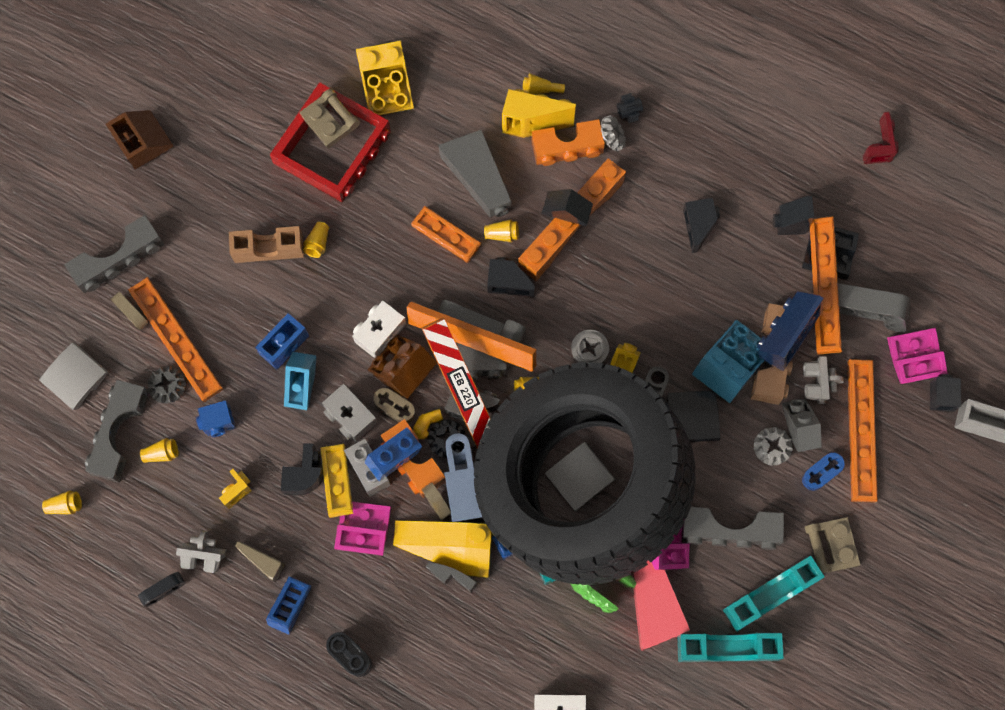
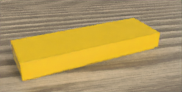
(336, 480)

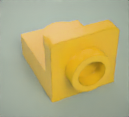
(625, 357)
(234, 493)

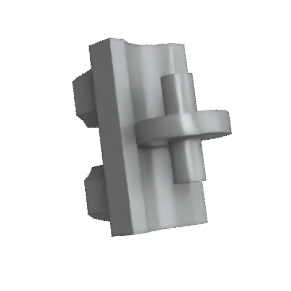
(820, 390)
(190, 552)

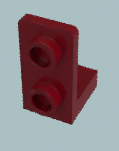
(877, 152)

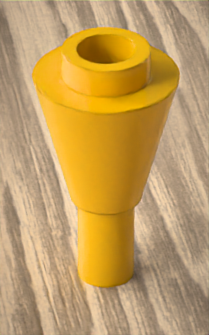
(538, 85)

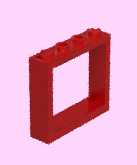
(357, 169)

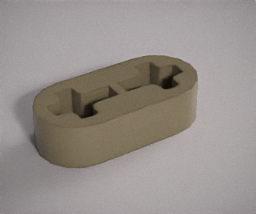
(129, 311)
(398, 401)
(436, 501)

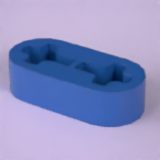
(826, 475)

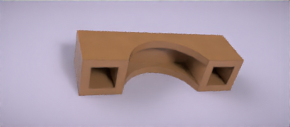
(770, 383)

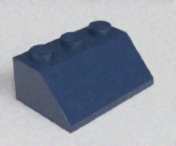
(790, 329)

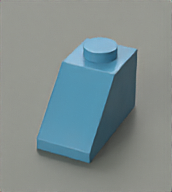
(299, 380)

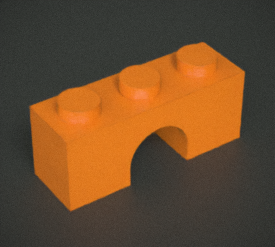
(550, 149)
(419, 474)

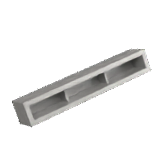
(981, 420)

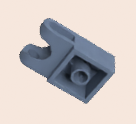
(461, 481)

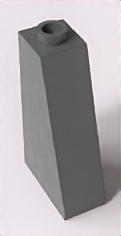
(476, 169)

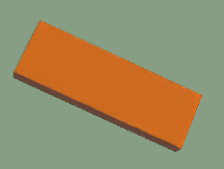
(446, 234)

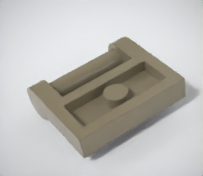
(323, 122)
(839, 542)

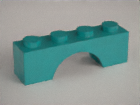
(773, 593)
(730, 647)

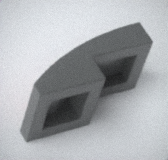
(445, 573)

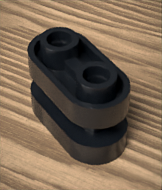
(349, 654)

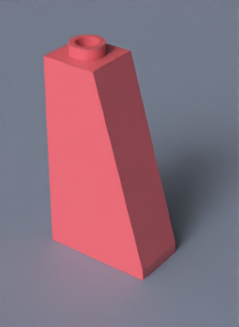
(656, 608)

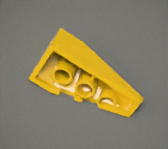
(447, 543)

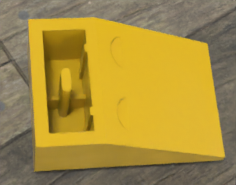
(385, 78)
(532, 112)

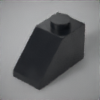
(794, 217)
(700, 221)
(508, 278)

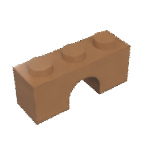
(250, 247)

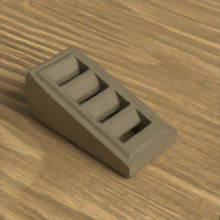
(268, 565)

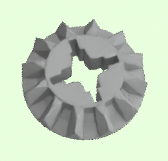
(613, 133)
(592, 338)
(774, 457)

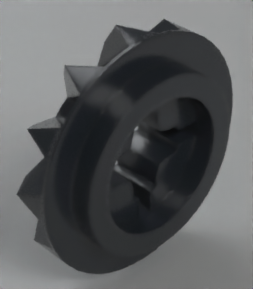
(437, 445)

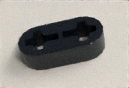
(161, 589)

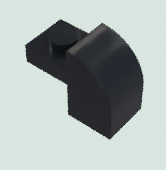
(305, 478)

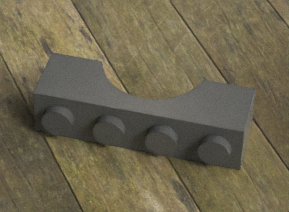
(91, 271)
(125, 402)
(764, 530)

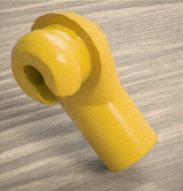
(424, 422)

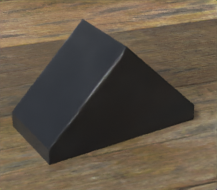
(567, 206)

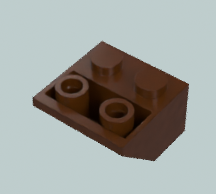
(139, 136)
(402, 365)

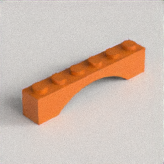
(553, 238)

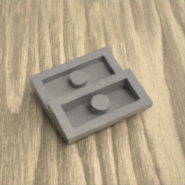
(73, 376)
(580, 476)

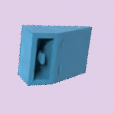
(730, 361)

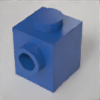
(215, 419)

